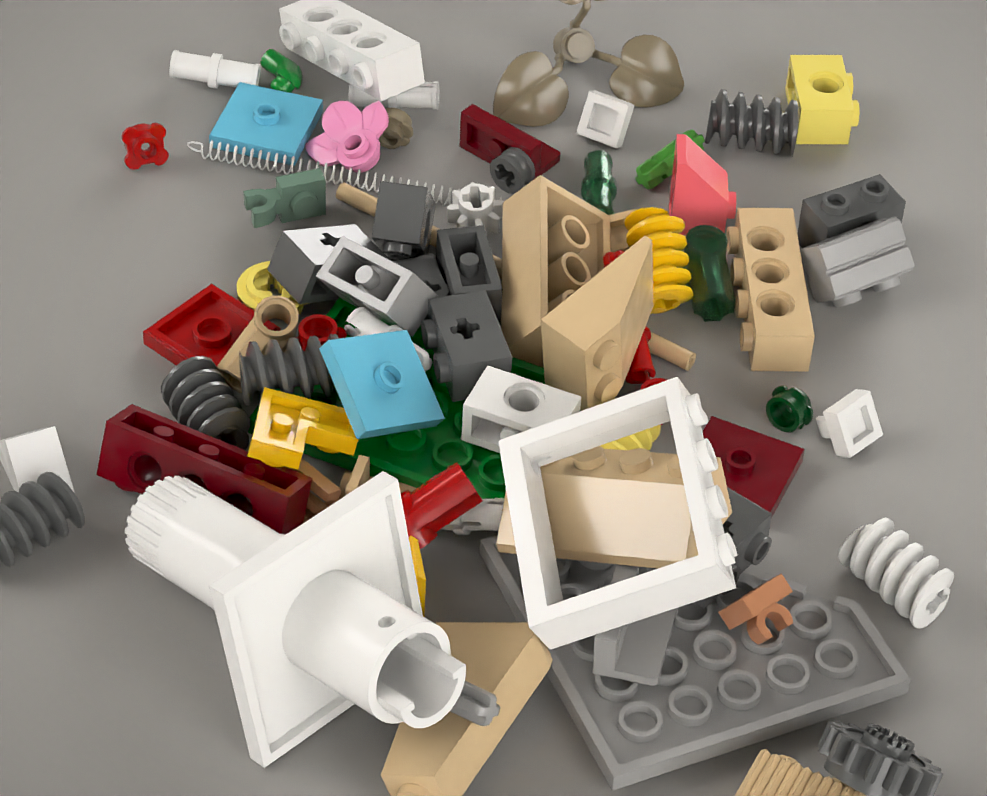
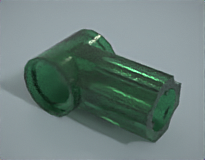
(709, 273)

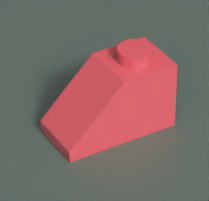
(699, 188)

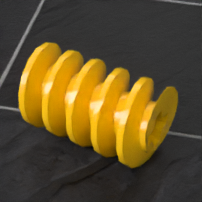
(668, 259)

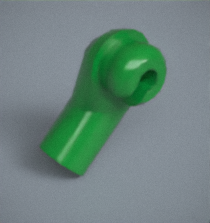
(286, 71)

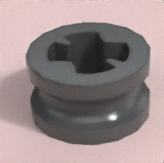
(512, 170)

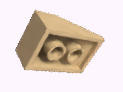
(599, 327)

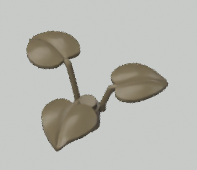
(535, 95)

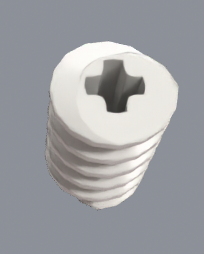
(898, 571)

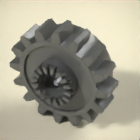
(876, 761)

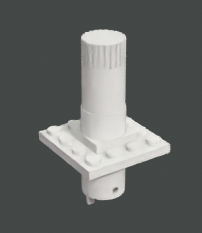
(305, 613)

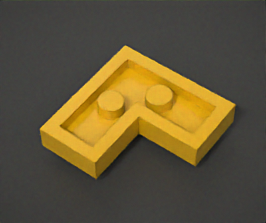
(290, 421)

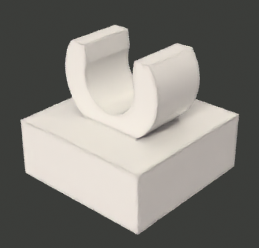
(605, 119)
(851, 423)

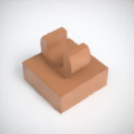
(757, 606)

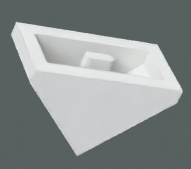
(31, 455)

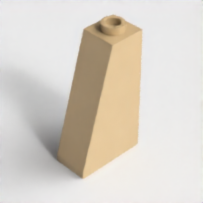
(450, 753)

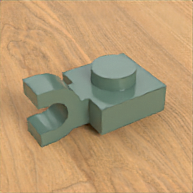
(293, 199)

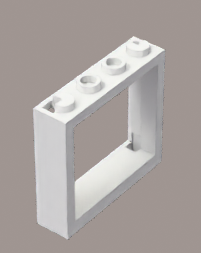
(642, 596)

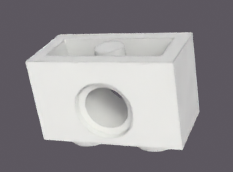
(511, 404)

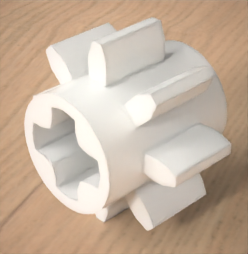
(475, 207)

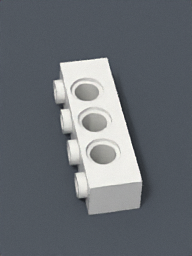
(352, 46)

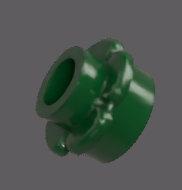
(789, 409)

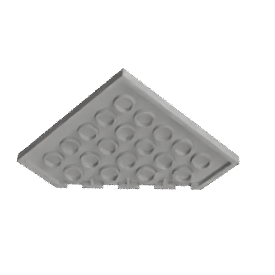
(715, 681)

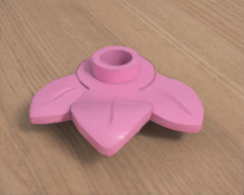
(349, 136)

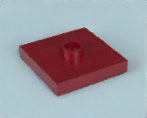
(754, 462)

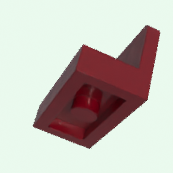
(490, 136)

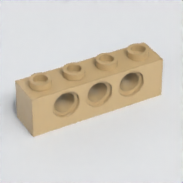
(771, 290)

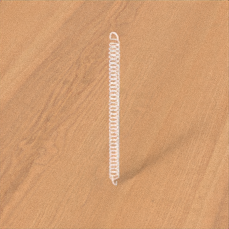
(308, 167)

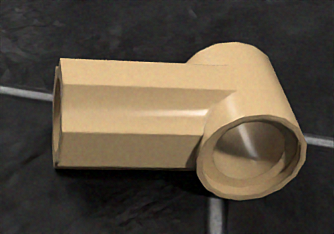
(270, 307)

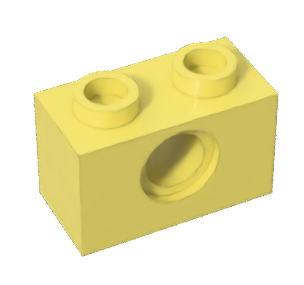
(822, 98)

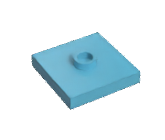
(267, 122)
(381, 383)

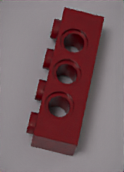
(147, 447)

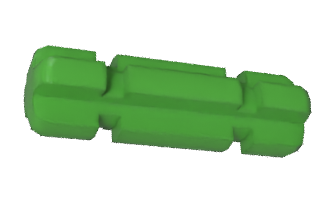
(661, 164)

